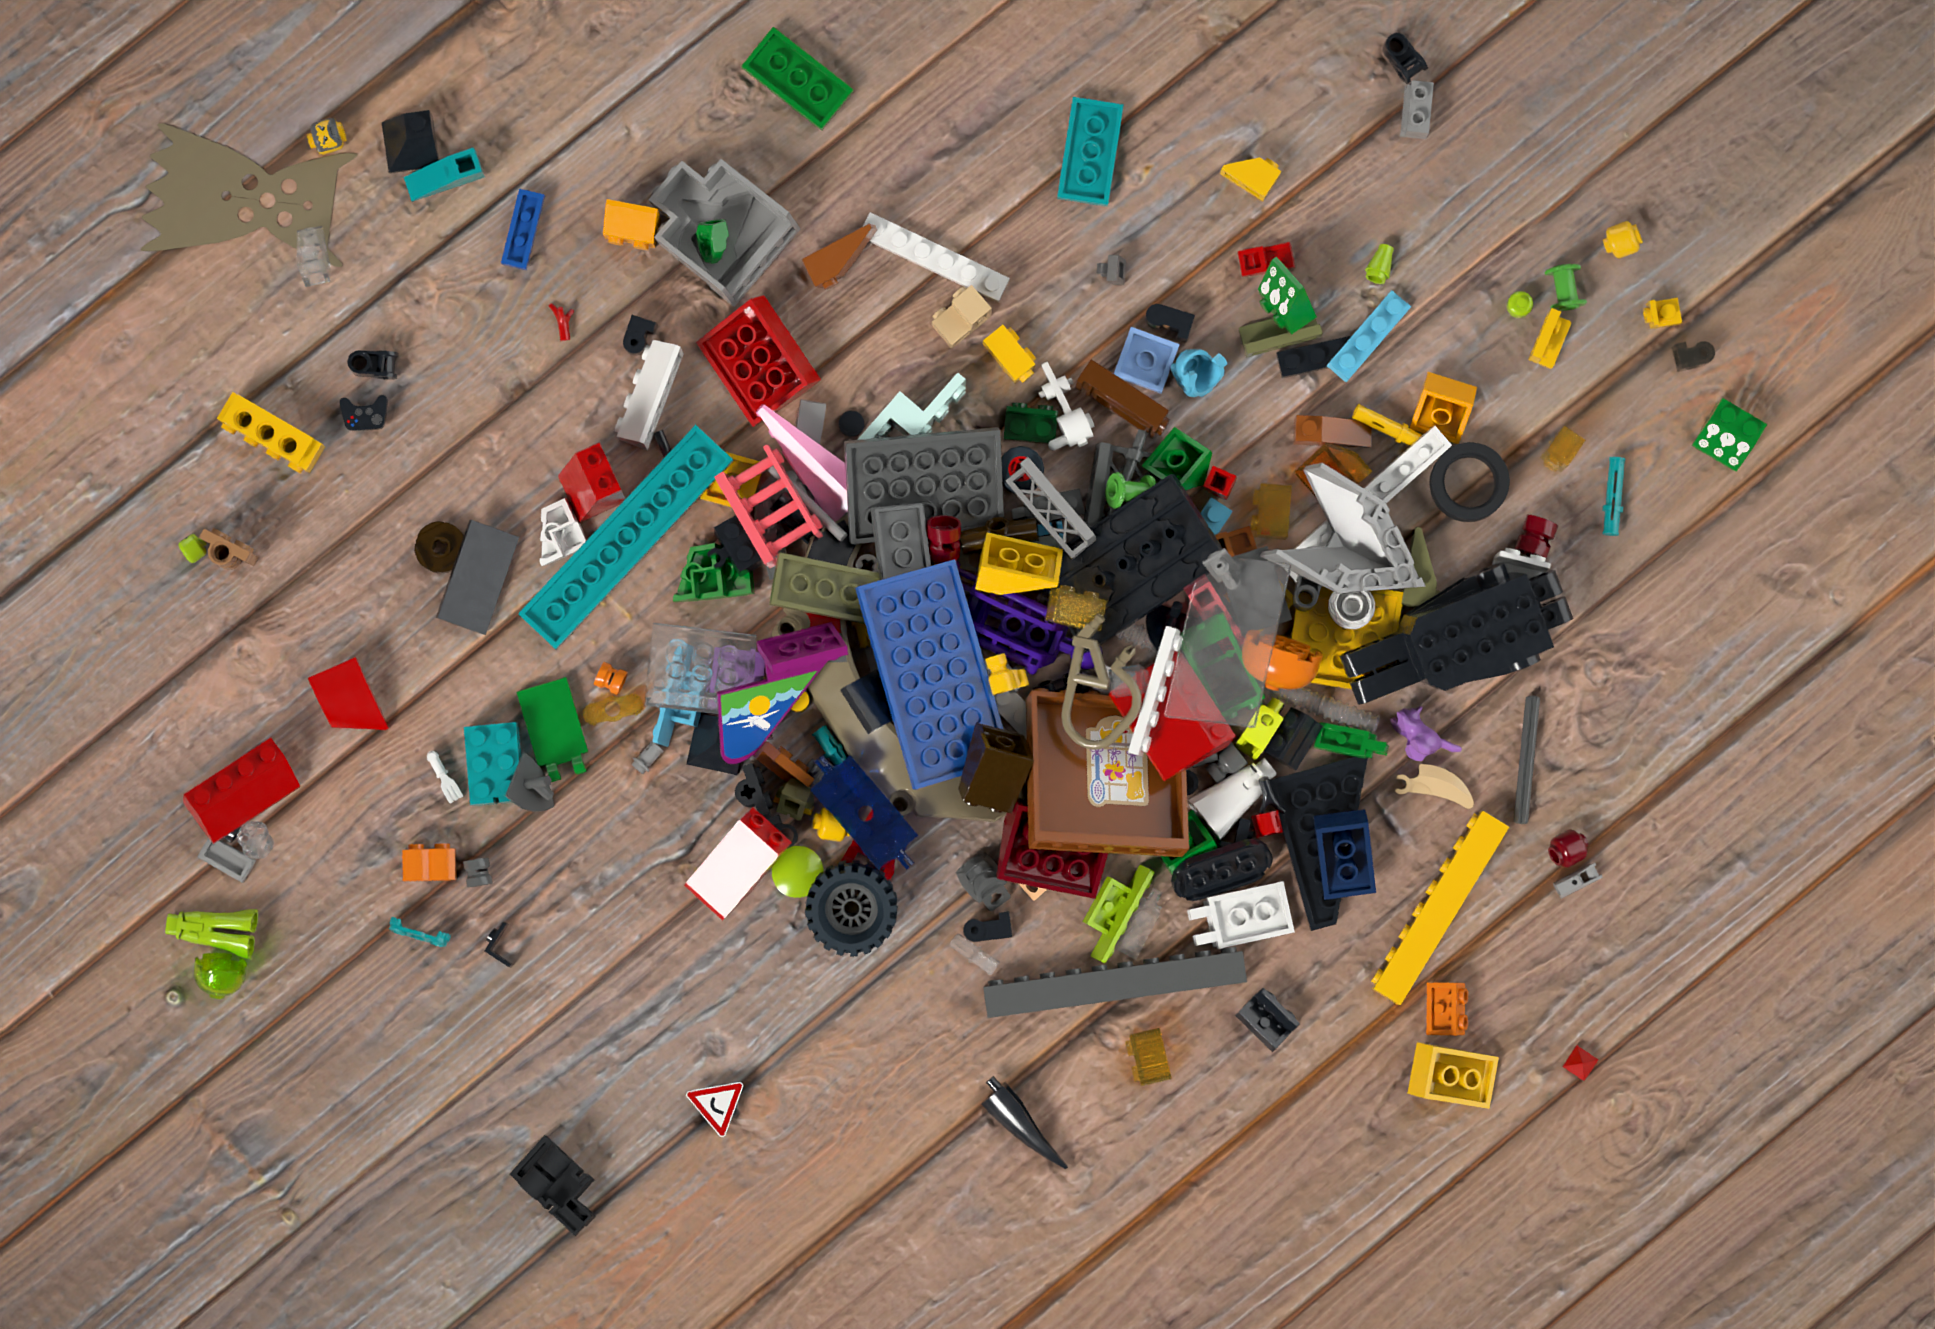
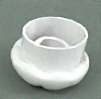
(1351, 609)

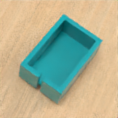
(491, 761)

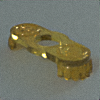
(629, 705)

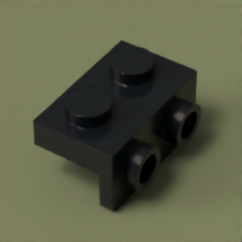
(1267, 1019)

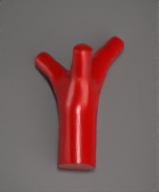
(563, 321)

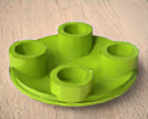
(796, 871)

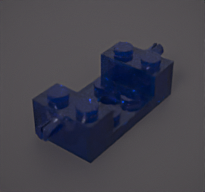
(849, 788)

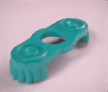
(440, 940)

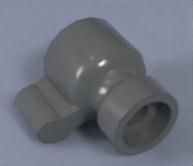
(1229, 762)

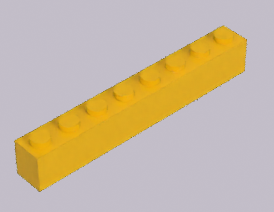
(1439, 908)

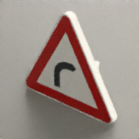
(717, 1104)

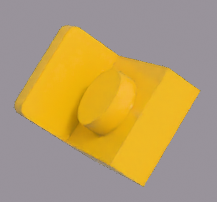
(1662, 313)

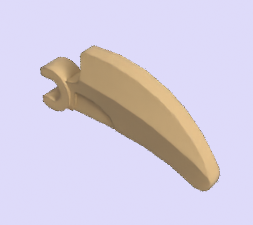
(1437, 782)

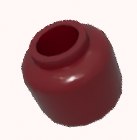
(1568, 848)

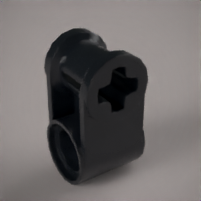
(1405, 58)
(375, 364)

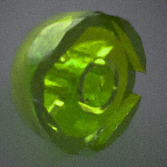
(219, 975)

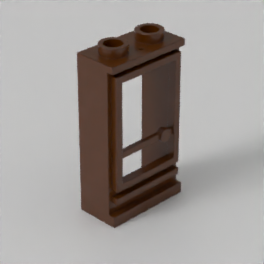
(1123, 399)

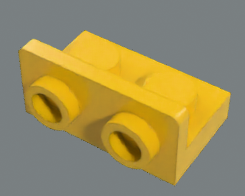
(1550, 339)

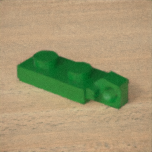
(1349, 741)

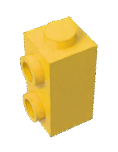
(1010, 355)

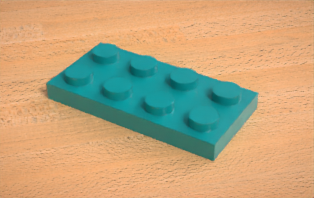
(1090, 151)

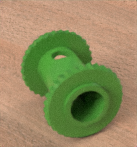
(1565, 287)
(1120, 490)

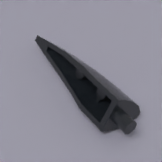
(1013, 1115)

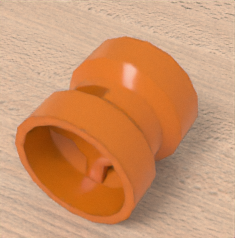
(605, 676)

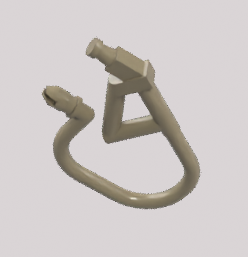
(1080, 642)

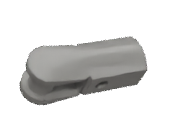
(1574, 882)

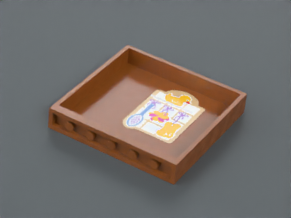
(1099, 796)

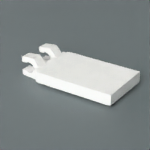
(1244, 916)

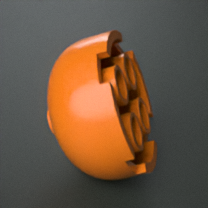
(1291, 664)

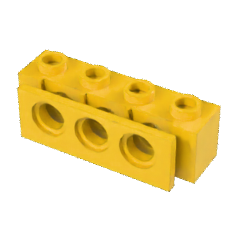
(307, 449)

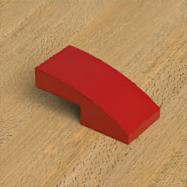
(1257, 260)

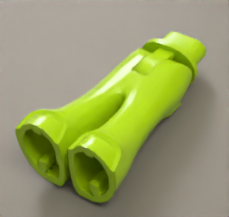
(200, 929)

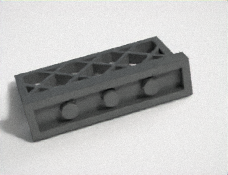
(1099, 476)

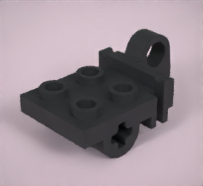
(761, 800)
(556, 1182)

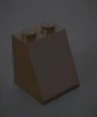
(995, 768)

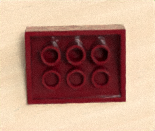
(1053, 870)

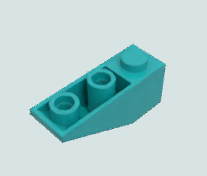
(445, 174)

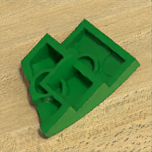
(704, 582)

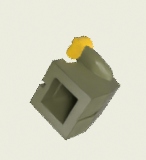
(794, 799)

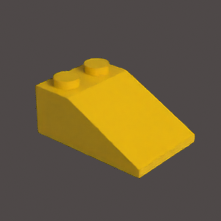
(1017, 565)
(1452, 1075)

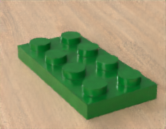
(797, 78)

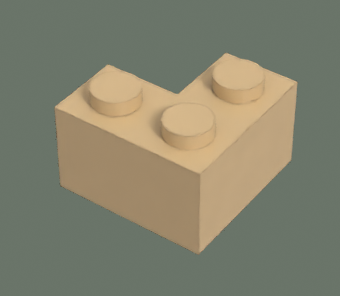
(962, 317)

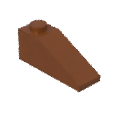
(836, 258)
(1337, 431)

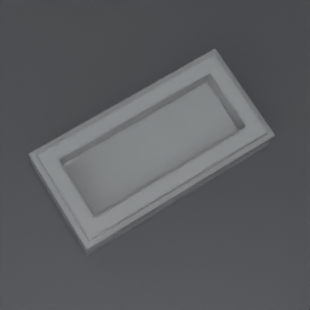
(227, 859)

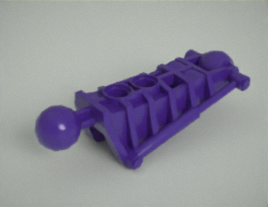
(1031, 614)

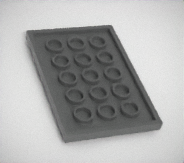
(946, 471)

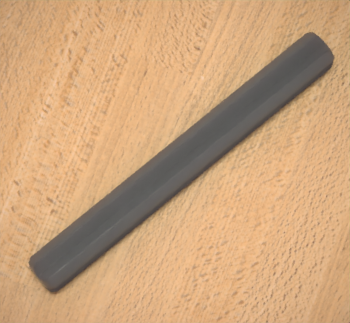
(1526, 760)

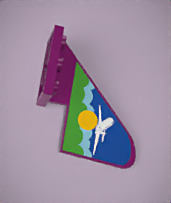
(755, 709)

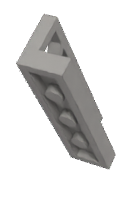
(1054, 498)

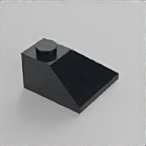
(410, 141)
(705, 747)

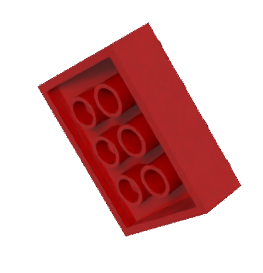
(758, 359)
(1175, 741)

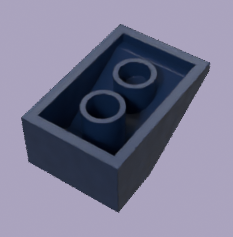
(1345, 854)

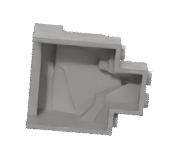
(755, 225)

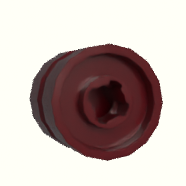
(1536, 536)
(944, 538)

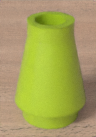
(1379, 267)

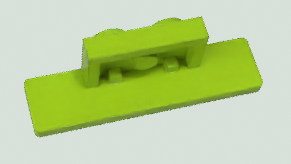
(1114, 908)

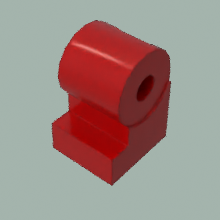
(1220, 482)
(1266, 824)

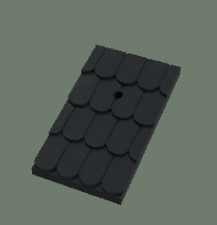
(1141, 556)

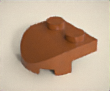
(780, 763)

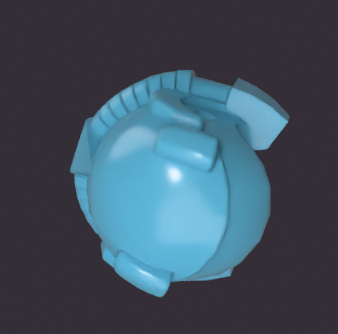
(1198, 372)

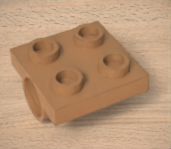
(237, 552)

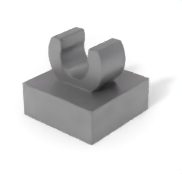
(1113, 270)

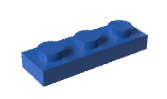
(523, 229)

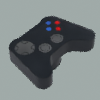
(364, 417)

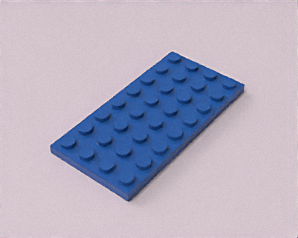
(929, 668)

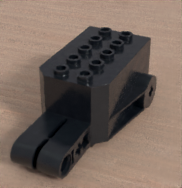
(1463, 634)

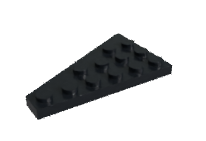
(1309, 794)

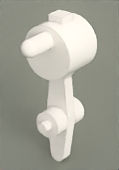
(1074, 423)

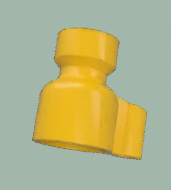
(1004, 679)

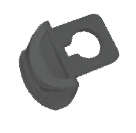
(980, 880)

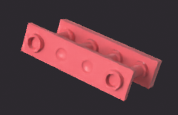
(744, 506)

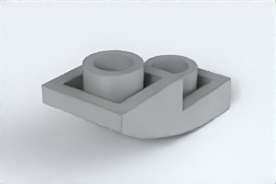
(811, 419)

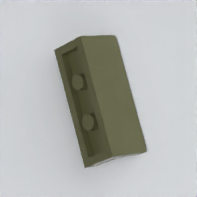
(1267, 336)

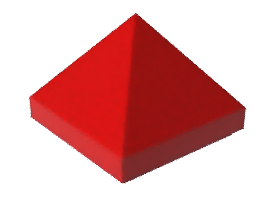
(1580, 1063)

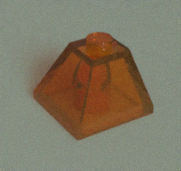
(1339, 459)

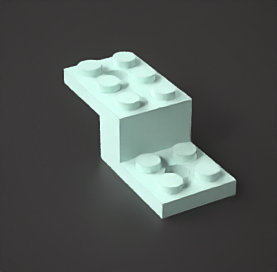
(910, 418)

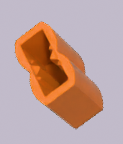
(429, 864)

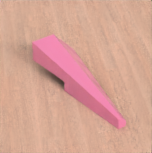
(812, 463)

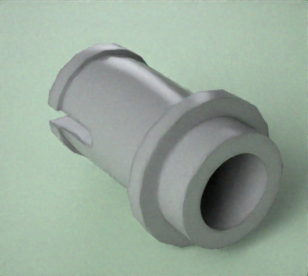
(647, 757)

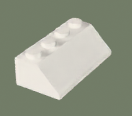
(650, 393)

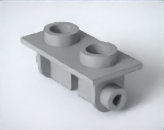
(1223, 568)

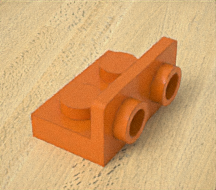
(1446, 1009)

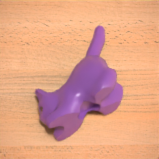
(1420, 738)

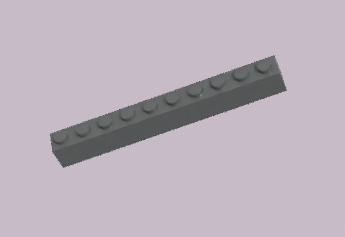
(1114, 984)

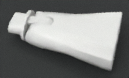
(1230, 799)

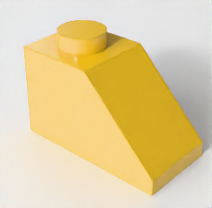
(1253, 175)

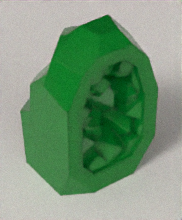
(712, 239)

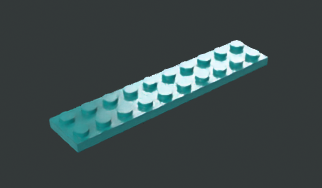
(625, 537)

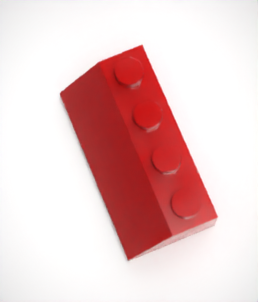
(241, 790)

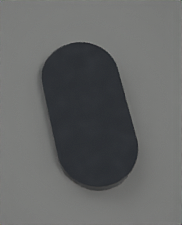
(1221, 869)

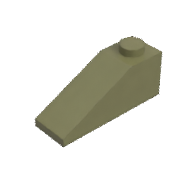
(1417, 595)

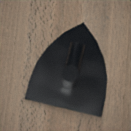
(1160, 618)

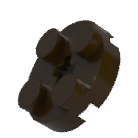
(427, 541)

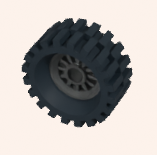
(851, 937)

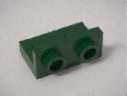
(1030, 424)

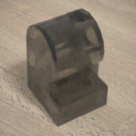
(1693, 357)

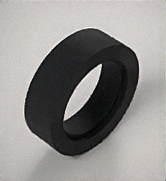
(1495, 464)

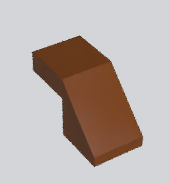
(1237, 541)

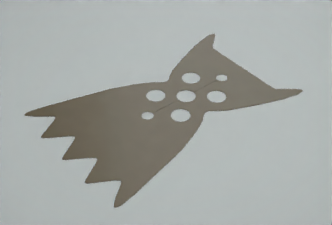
(204, 170)

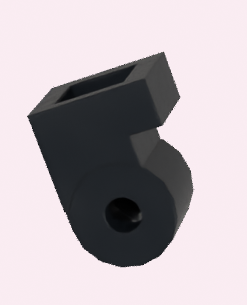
(636, 334)

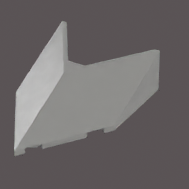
(1364, 546)

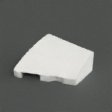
(560, 533)

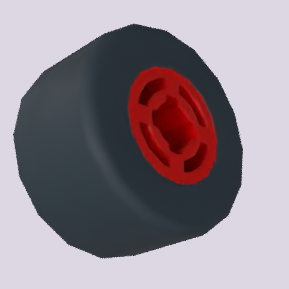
(1011, 464)

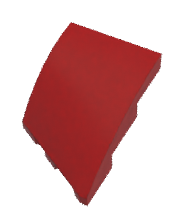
(347, 697)

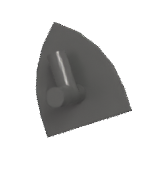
(530, 786)

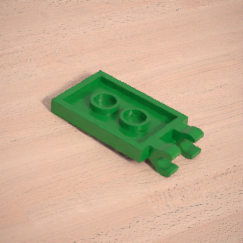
(553, 726)

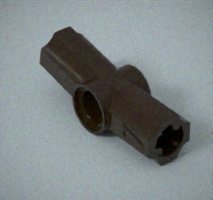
(1025, 529)

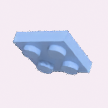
(1146, 360)

